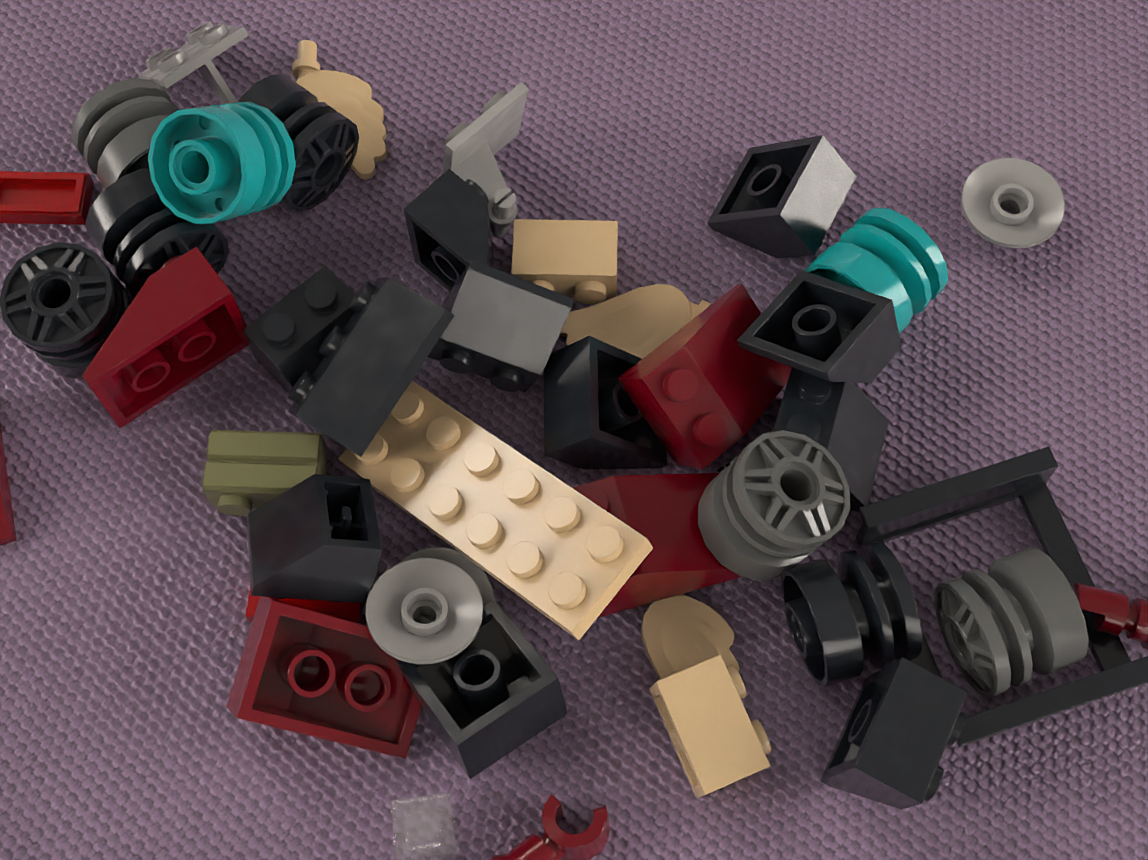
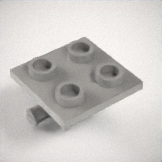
(203, 45)
(472, 151)

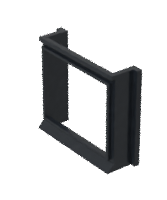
(981, 489)

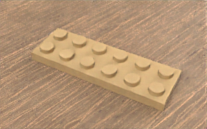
(500, 510)

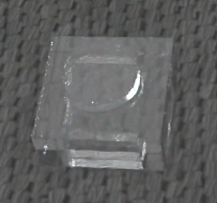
(424, 827)

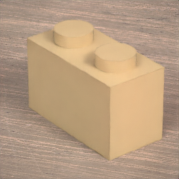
(568, 257)
(711, 725)

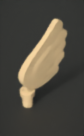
(350, 98)
(635, 319)
(683, 634)

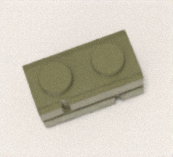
(257, 466)

